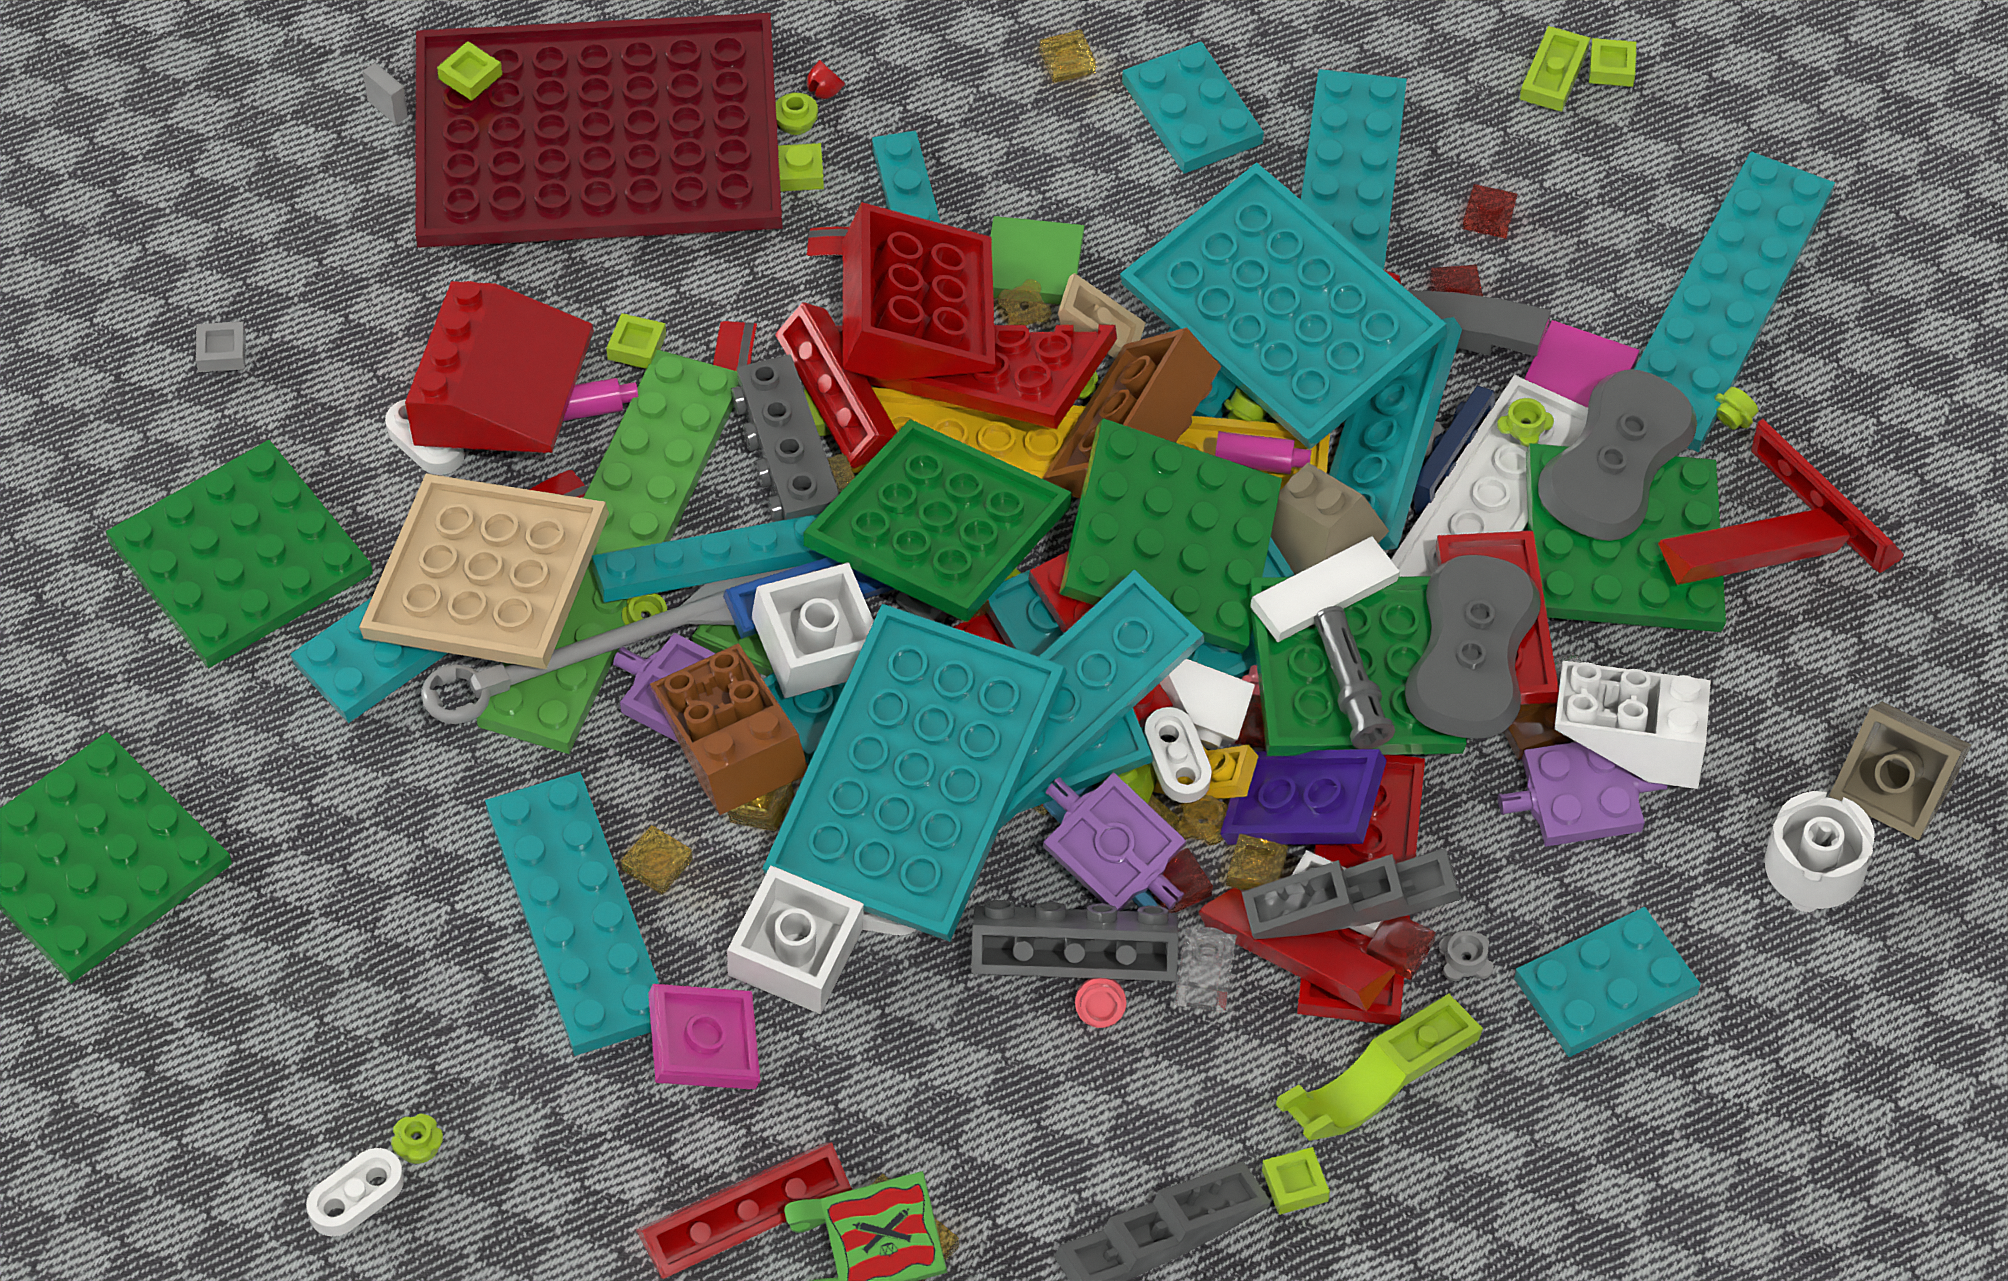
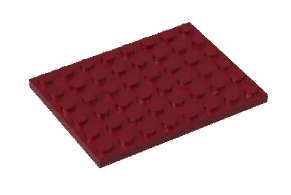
(599, 132)

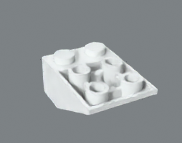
(1637, 719)

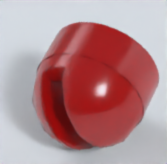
(823, 81)

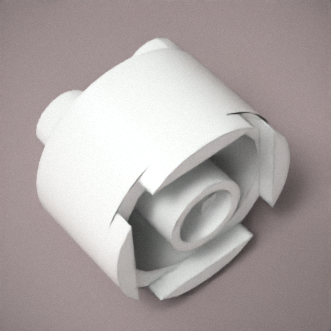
(1819, 850)

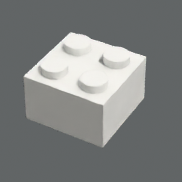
(812, 628)
(795, 939)

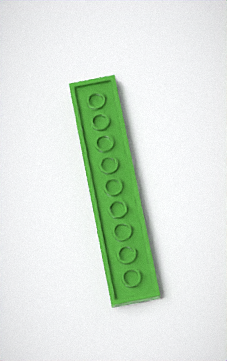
(646, 488)

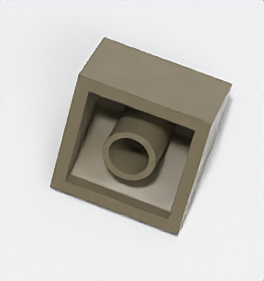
(1321, 518)
(1900, 769)

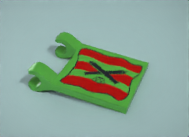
(877, 1230)

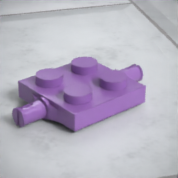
(640, 700)
(1578, 794)
(1114, 843)

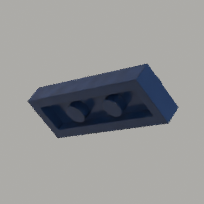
(1450, 445)

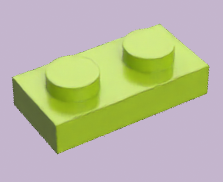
(1555, 68)

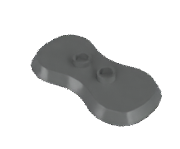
(1607, 473)
(1468, 671)

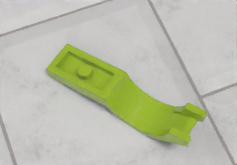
(1383, 1070)

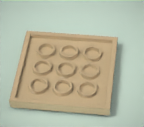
(485, 571)

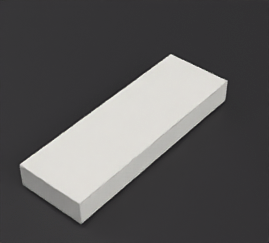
(1332, 582)

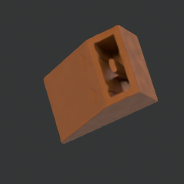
(730, 728)

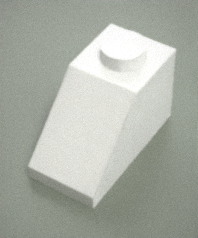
(1211, 700)

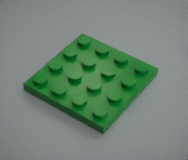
(937, 520)
(1179, 521)
(239, 553)
(1629, 576)
(1303, 692)
(98, 857)

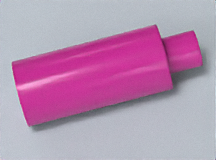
(599, 398)
(1261, 452)

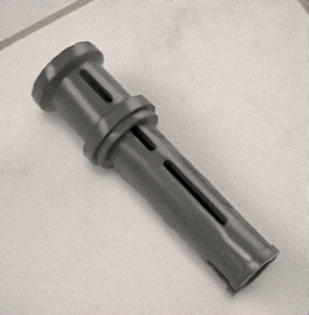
(1357, 695)

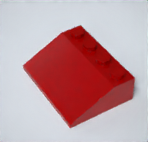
(916, 297)
(496, 371)

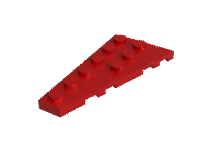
(1033, 375)

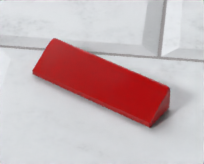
(840, 395)
(1820, 493)
(1752, 545)
(1313, 957)
(741, 1210)

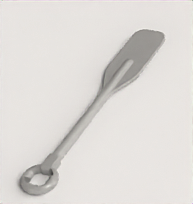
(703, 607)

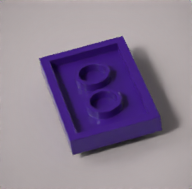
(1308, 798)

